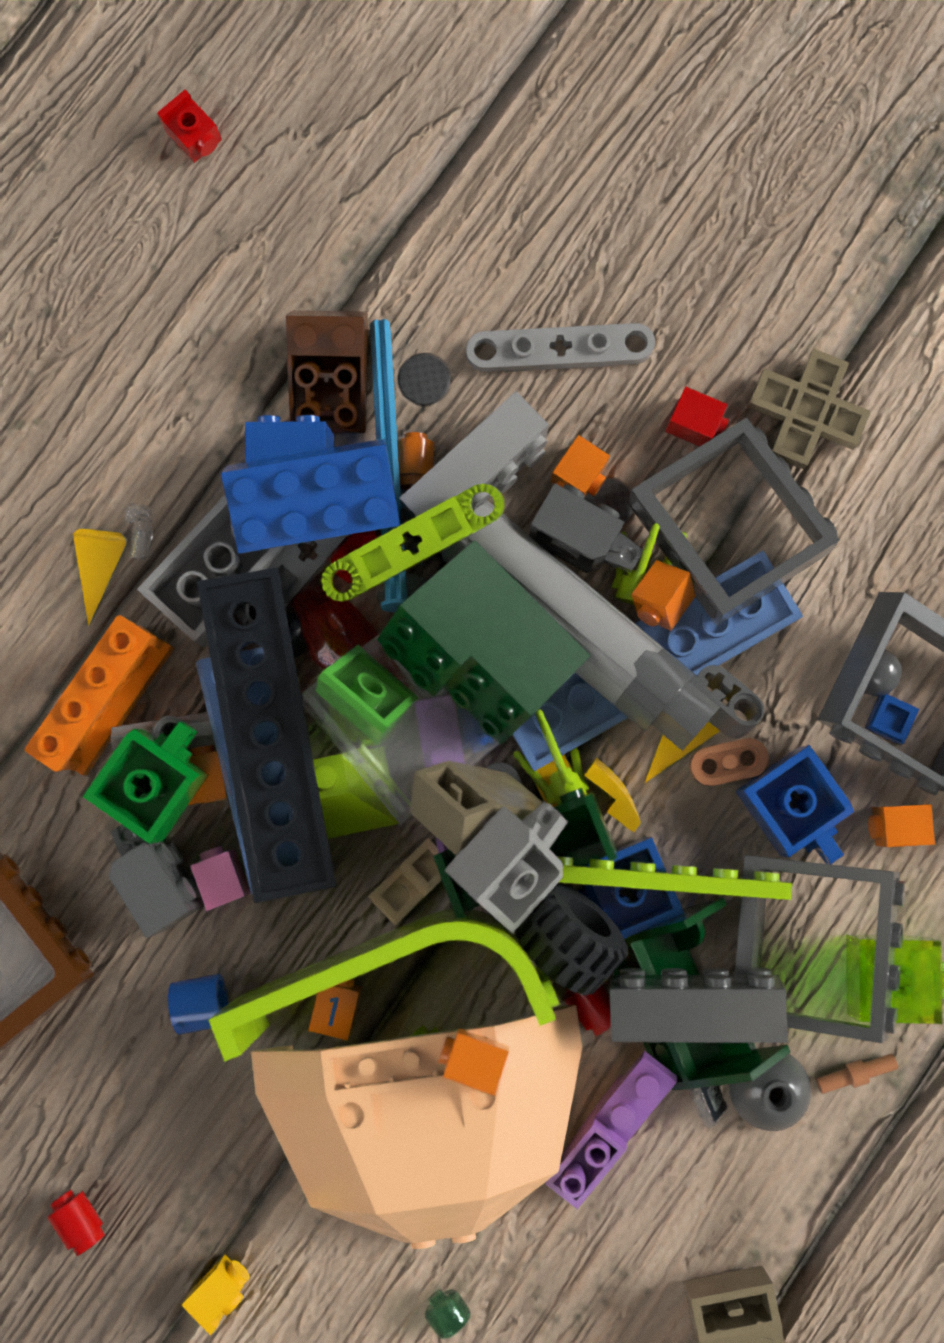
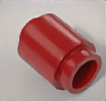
(592, 1009)
(76, 1221)

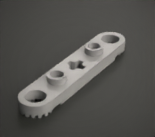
(589, 347)

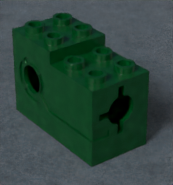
(482, 643)

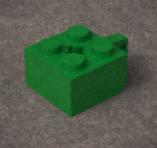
(173, 778)

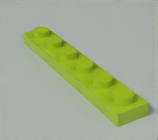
(680, 879)

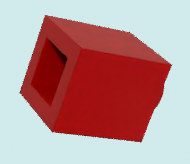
(697, 417)

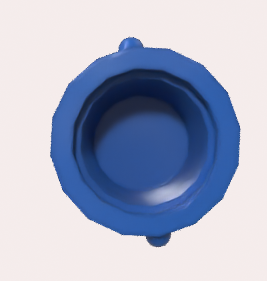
(196, 1001)

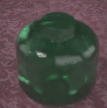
(447, 1313)

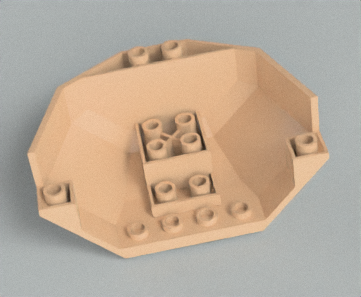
(411, 1151)

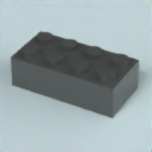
(698, 1006)

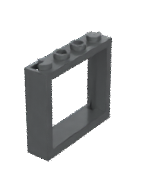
(682, 554)
(857, 671)
(888, 938)

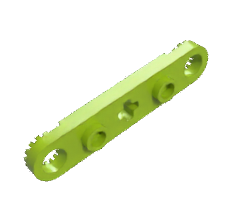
(438, 529)

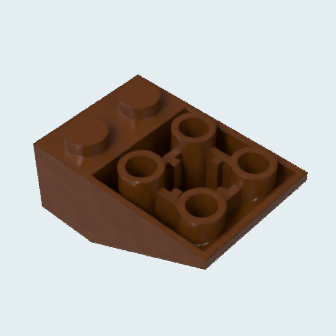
(328, 367)

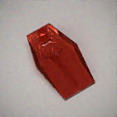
(330, 626)

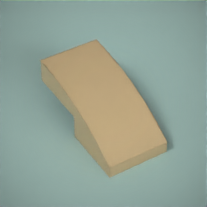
(408, 883)

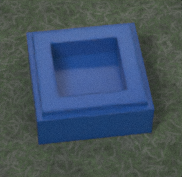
(891, 718)

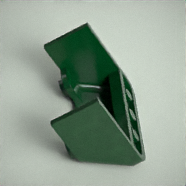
(581, 838)
(694, 1062)

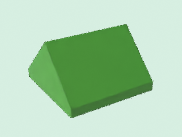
(365, 693)

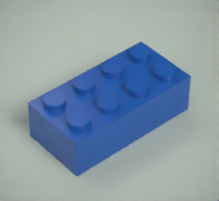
(311, 495)

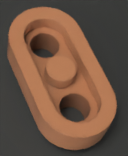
(727, 762)

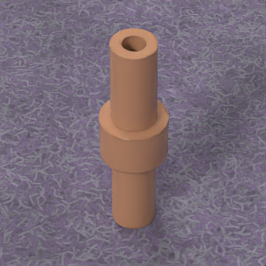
(857, 1073)

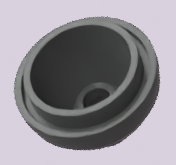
(753, 1101)

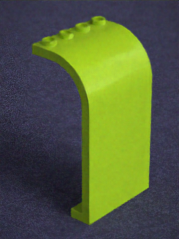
(246, 1018)

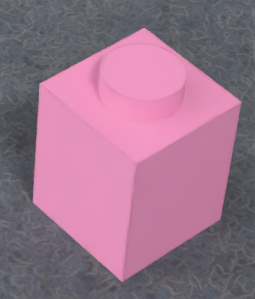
(219, 877)

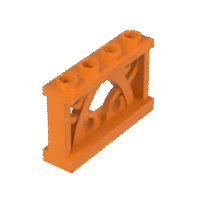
(99, 697)

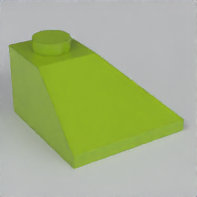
(347, 799)

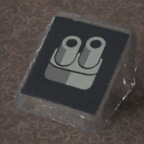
(709, 1104)

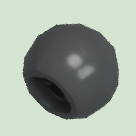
(886, 675)

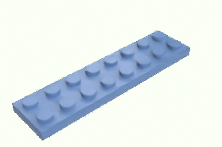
(581, 713)

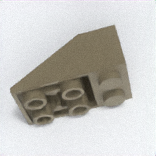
(460, 798)
(734, 1307)

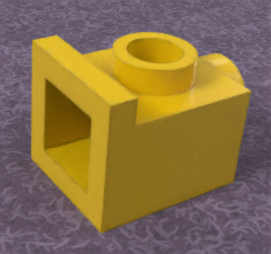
(216, 1293)

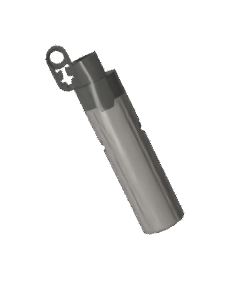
(624, 659)

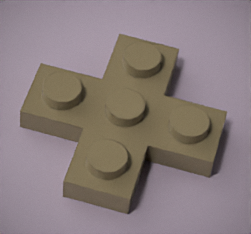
(809, 408)

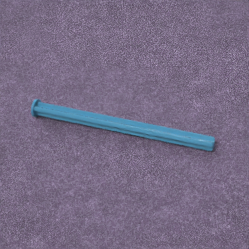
(387, 429)

